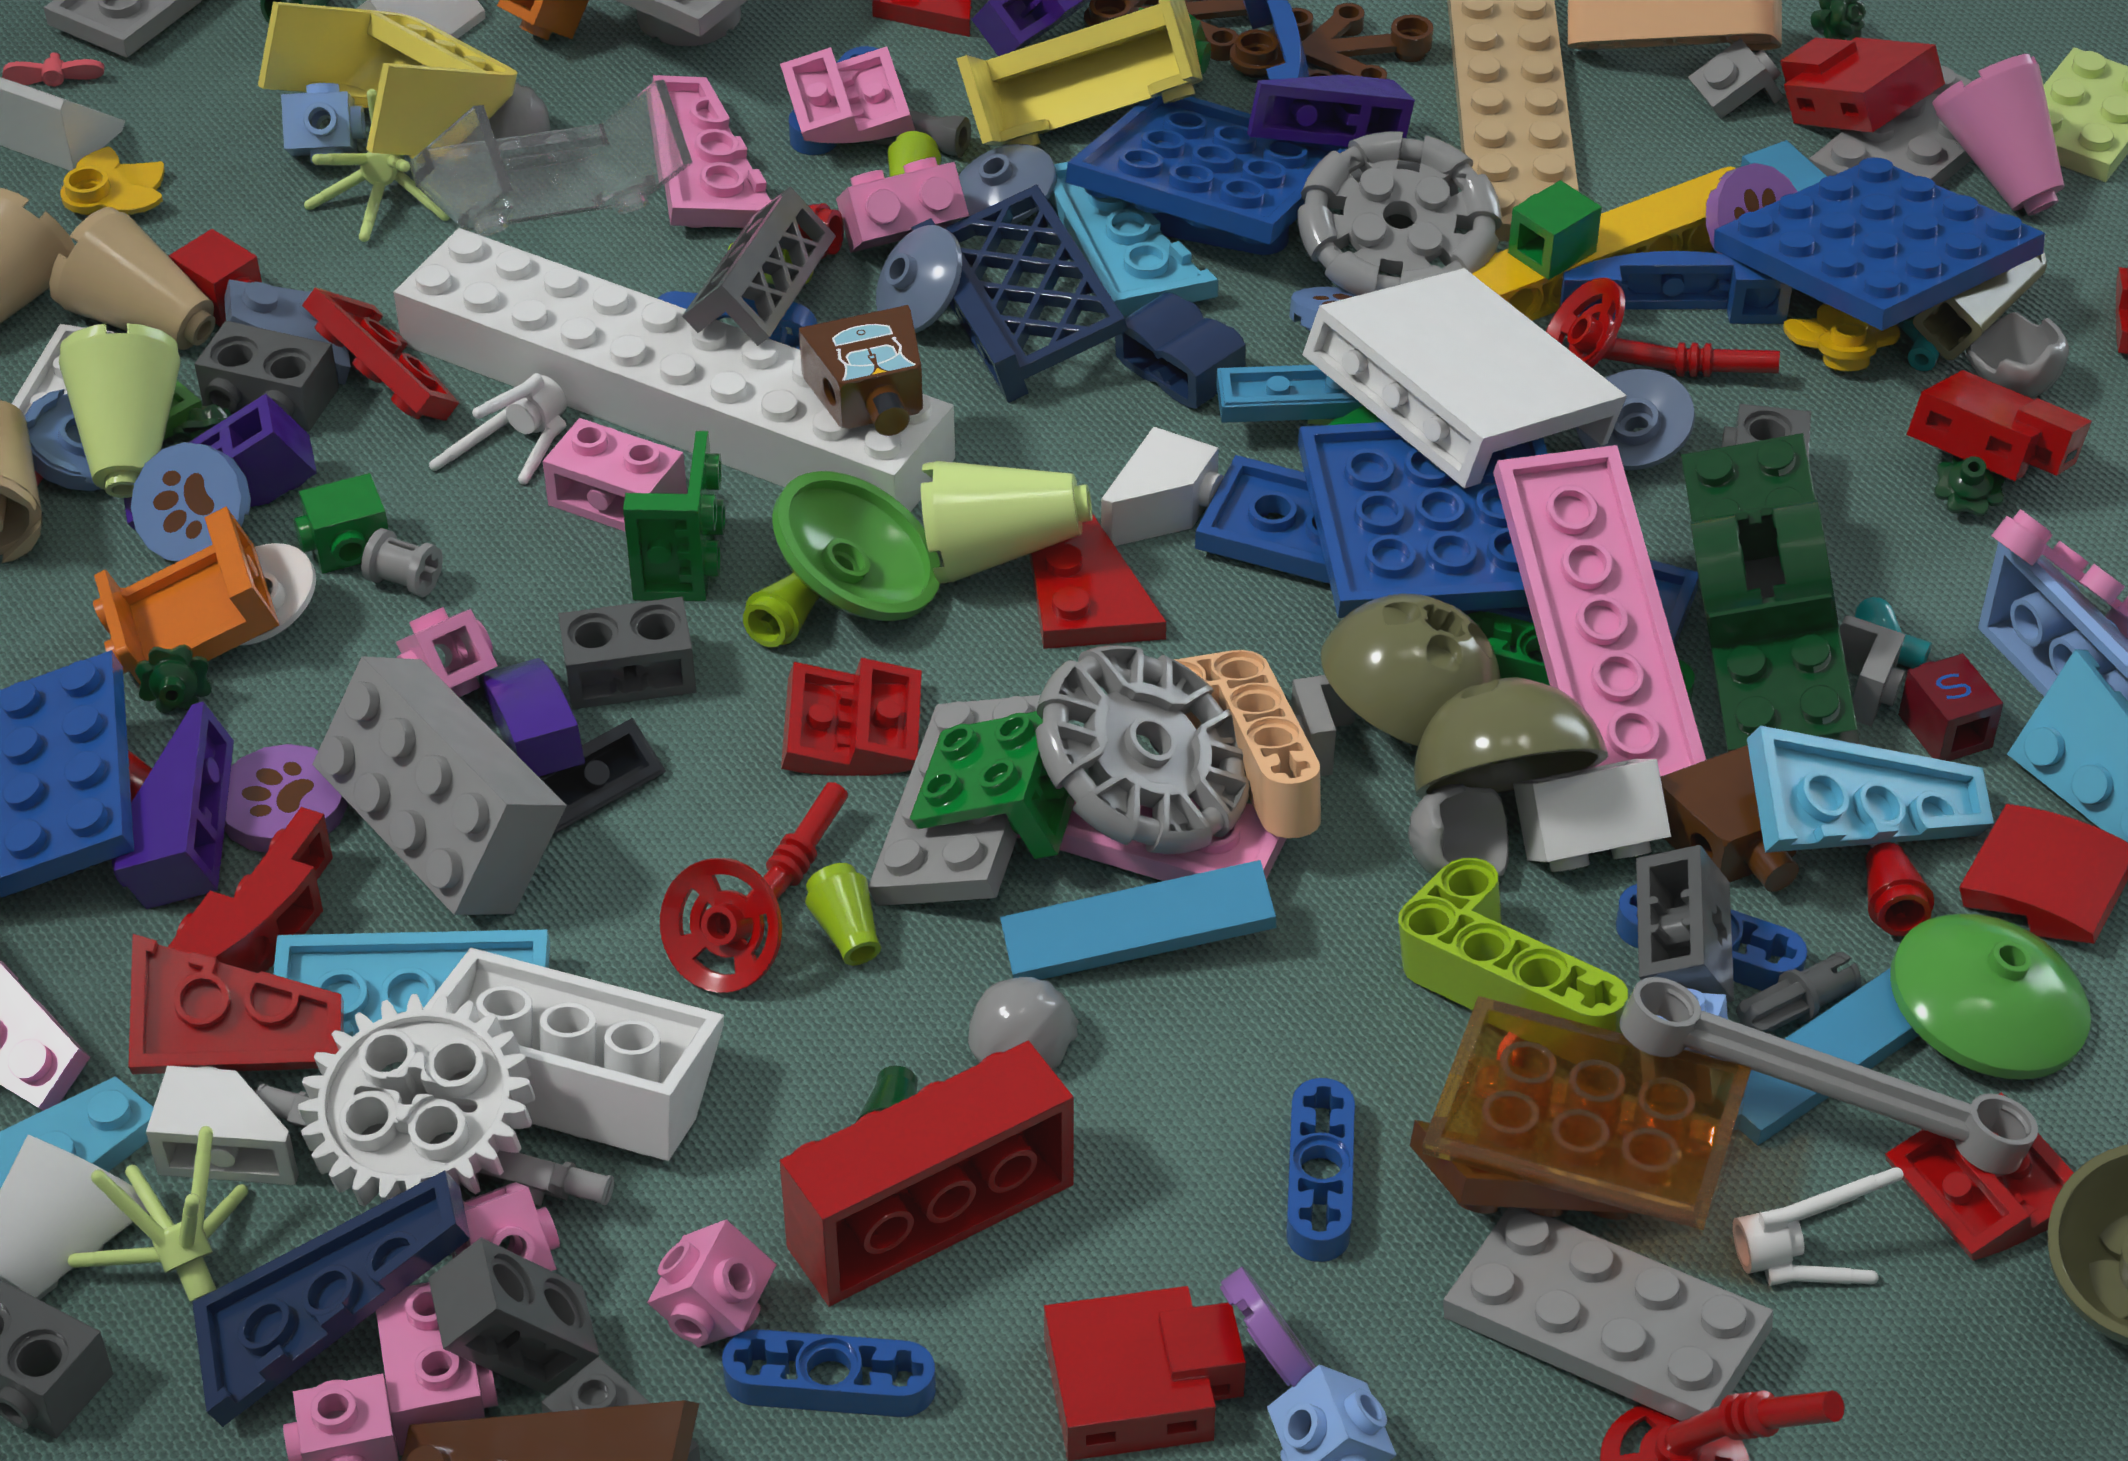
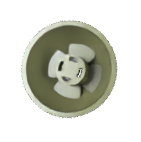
(1405, 660)
(1506, 736)
(2092, 1242)

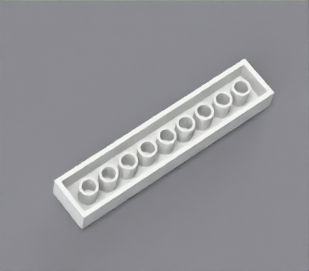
(649, 369)

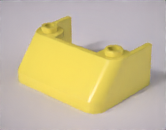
(418, 70)
(1083, 74)

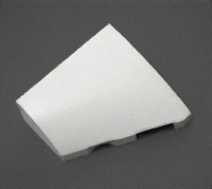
(53, 1212)

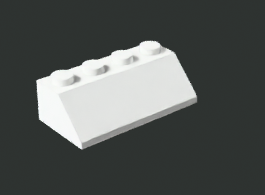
(597, 1054)

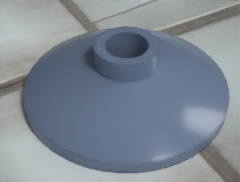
(1005, 173)
(921, 274)
(1658, 406)

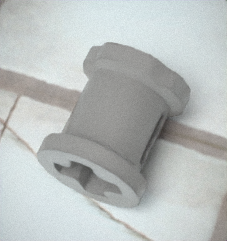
(401, 562)

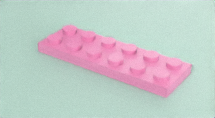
(1598, 602)

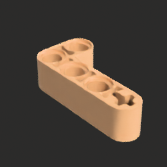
(1673, 23)
(1274, 747)

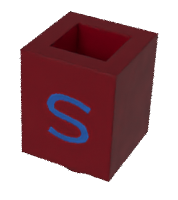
(1950, 708)

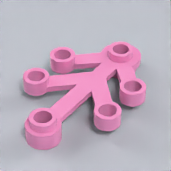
(2028, 541)

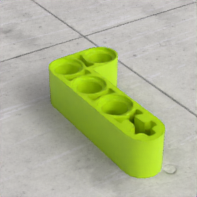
(1462, 951)

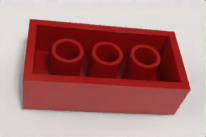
(928, 1172)

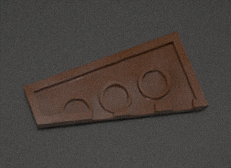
(596, 1434)

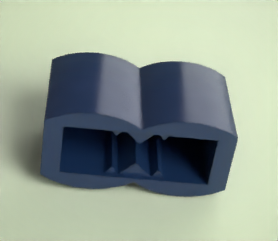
(1179, 348)

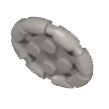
(1390, 191)
(1120, 770)

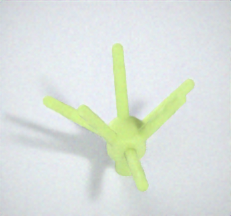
(377, 170)
(175, 1245)

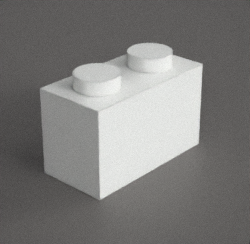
(1592, 812)

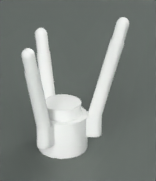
(530, 408)
(1775, 1236)

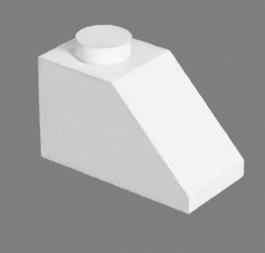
(1160, 488)
(247, 1136)

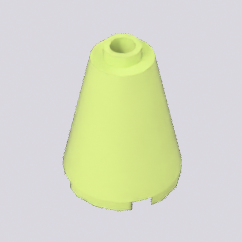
(119, 398)
(997, 514)

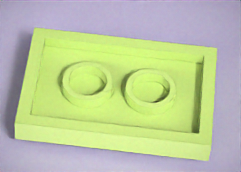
(2089, 113)

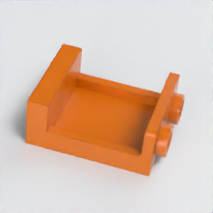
(200, 601)

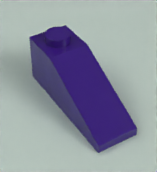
(1329, 109)
(265, 446)
(180, 815)

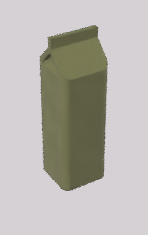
(1965, 317)

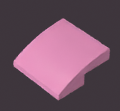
(848, 98)

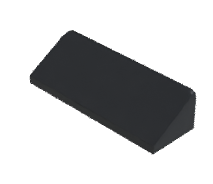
(612, 768)

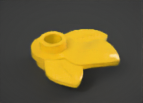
(104, 182)
(1840, 338)

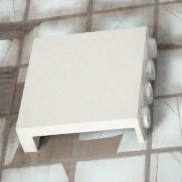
(1458, 371)

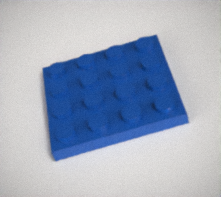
(1199, 167)
(1879, 242)
(1404, 524)
(63, 773)

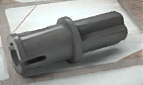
(1800, 994)

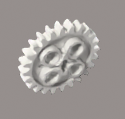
(416, 1099)

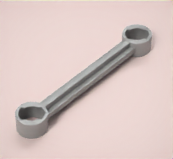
(1965, 1123)

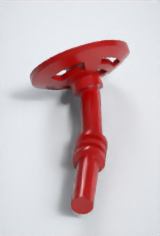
(1598, 339)
(736, 916)
(1719, 1431)

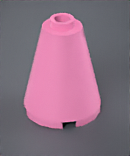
(2007, 131)

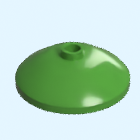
(855, 546)
(1990, 996)

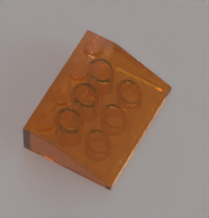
(1589, 1113)

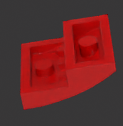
(852, 721)
(2049, 870)
(1976, 1206)

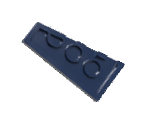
(308, 1298)

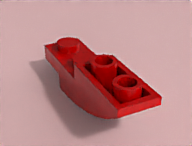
(270, 902)

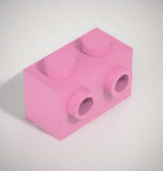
(885, 209)
(599, 465)
(420, 1375)

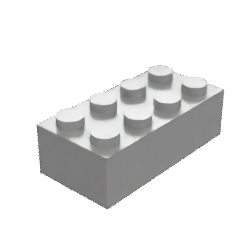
(438, 786)

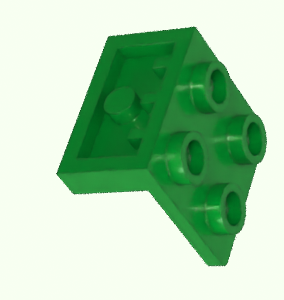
(674, 534)
(992, 772)

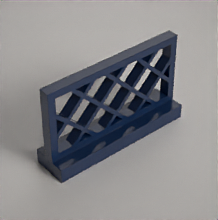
(983, 318)

